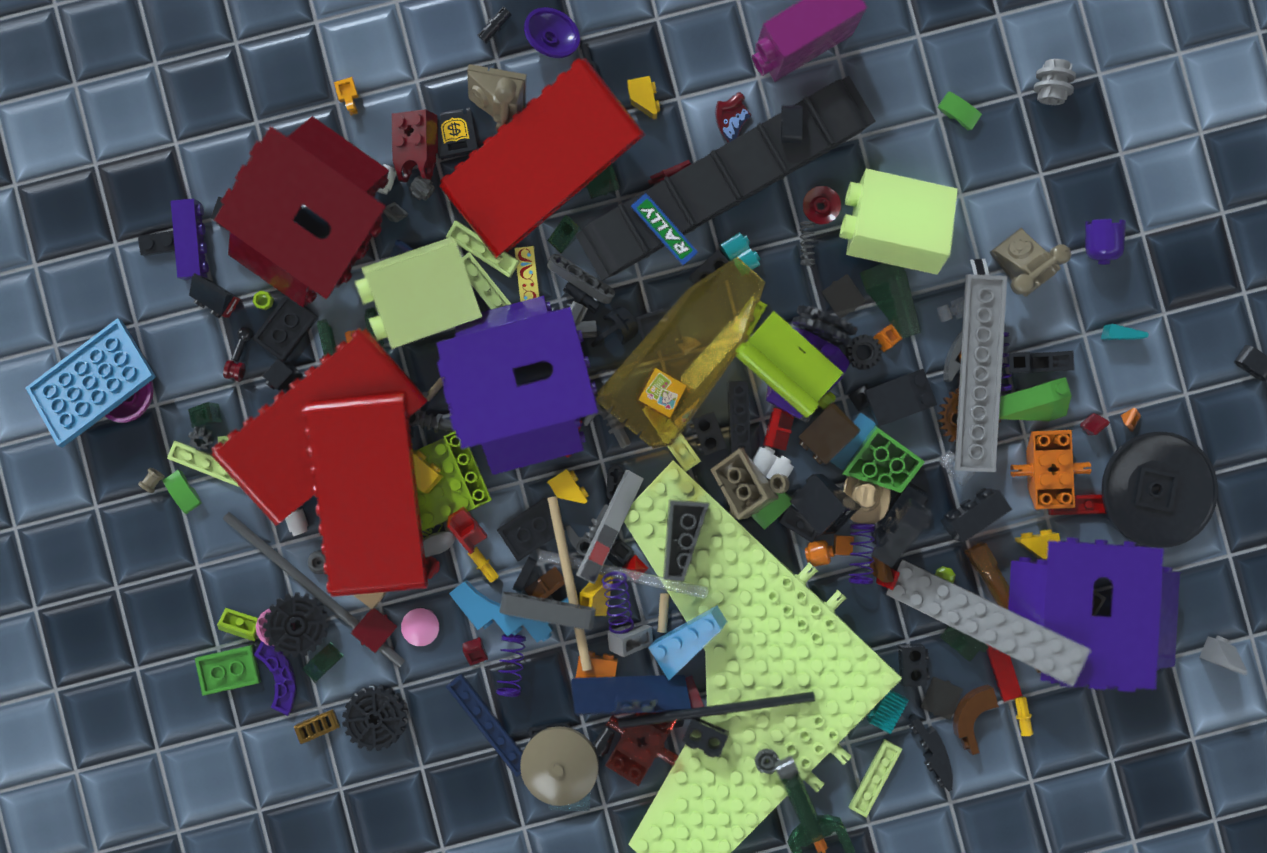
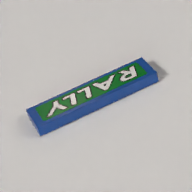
(664, 229)

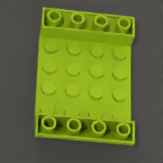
(460, 483)

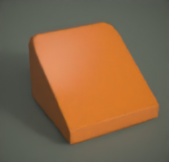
(888, 337)
(842, 545)

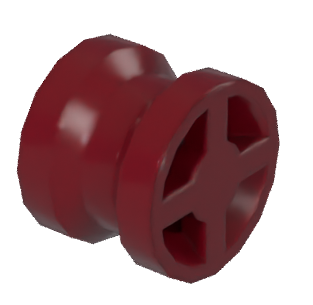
(234, 370)

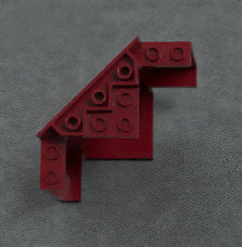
(310, 170)

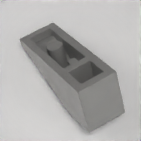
(1223, 654)

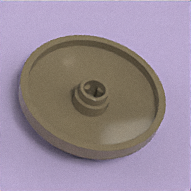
(559, 766)

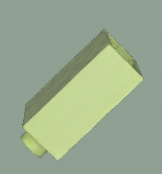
(900, 221)
(419, 293)

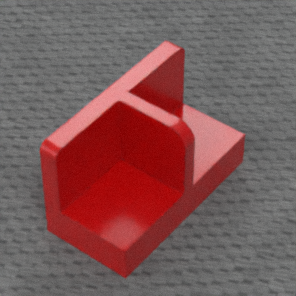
(778, 429)
(466, 529)

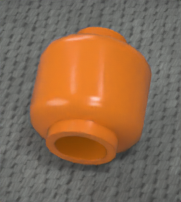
(819, 553)

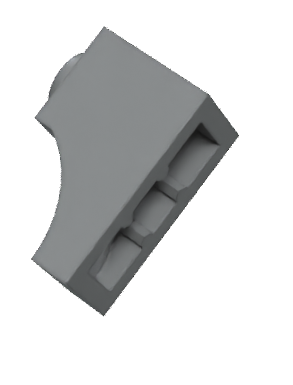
(630, 642)

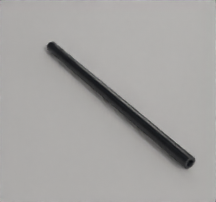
(716, 710)

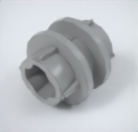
(1054, 81)

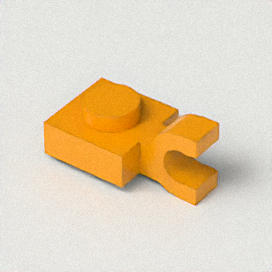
(346, 93)

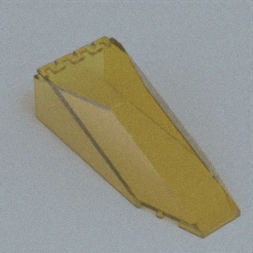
(692, 345)

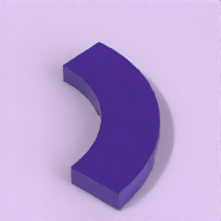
(283, 675)

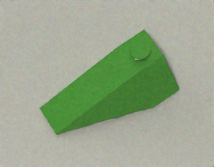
(1037, 403)

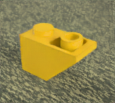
(642, 96)
(566, 487)
(1037, 543)
(593, 596)

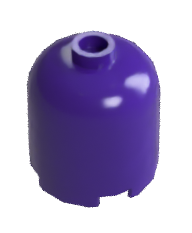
(1104, 240)

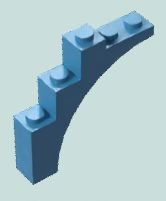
(482, 609)

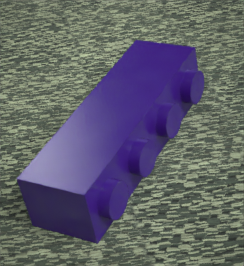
(189, 238)

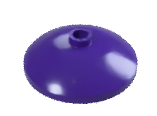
(551, 32)

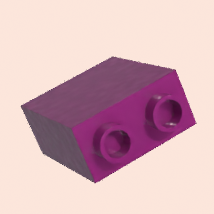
(804, 34)

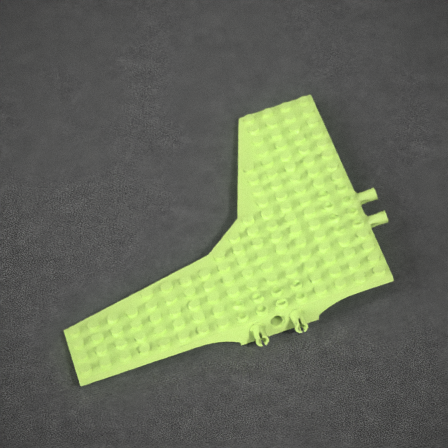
(773, 645)

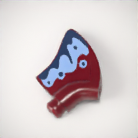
(731, 116)

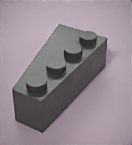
(682, 531)

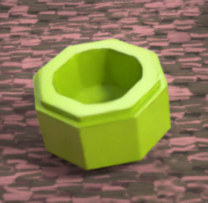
(263, 300)
(826, 400)
(946, 573)

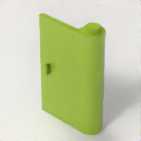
(788, 364)

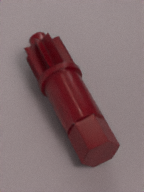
(659, 177)

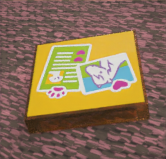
(661, 392)

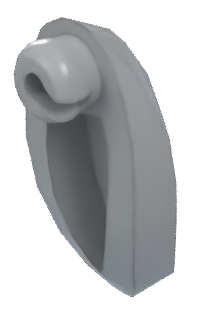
(438, 542)

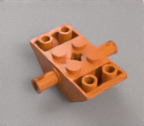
(1052, 451)

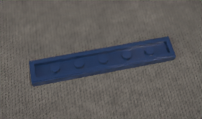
(486, 722)

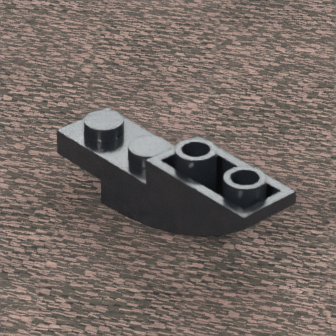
(936, 755)

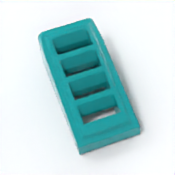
(1118, 332)

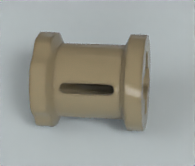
(151, 480)

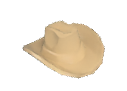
(871, 497)

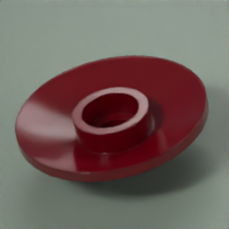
(830, 201)

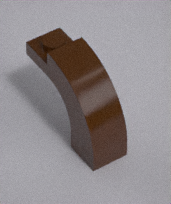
(968, 710)

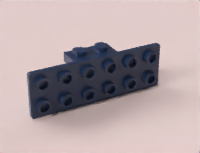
(629, 694)

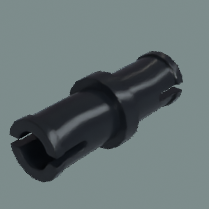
(494, 24)
(582, 297)

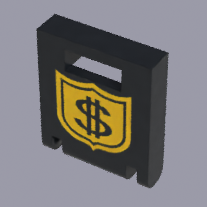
(456, 128)

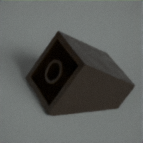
(828, 434)

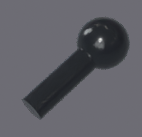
(244, 335)

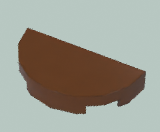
(881, 570)

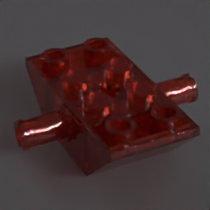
(633, 758)

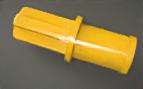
(484, 565)
(1023, 716)

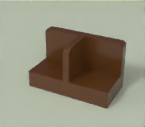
(546, 584)

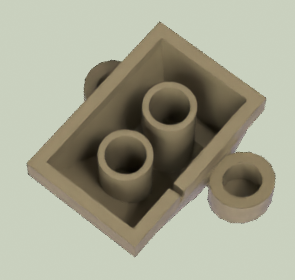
(497, 92)
(1028, 262)
(746, 486)

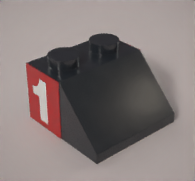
(213, 296)

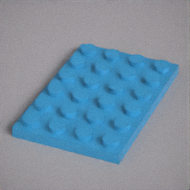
(90, 382)

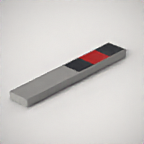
(609, 526)

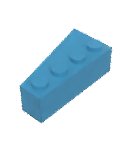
(684, 642)

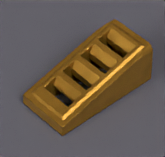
(301, 734)

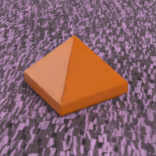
(1131, 418)

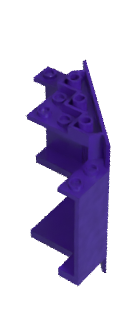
(511, 421)
(1143, 611)

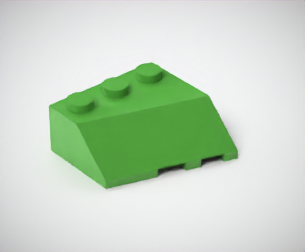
(883, 462)

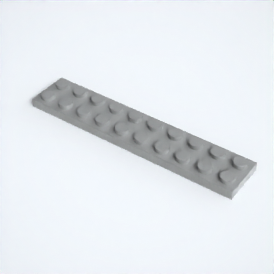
(980, 373)
(989, 623)

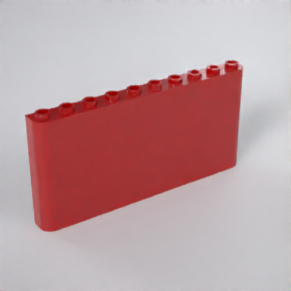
(541, 158)
(271, 451)
(366, 494)

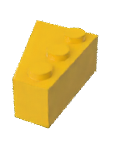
(426, 474)

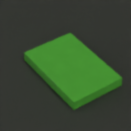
(227, 670)

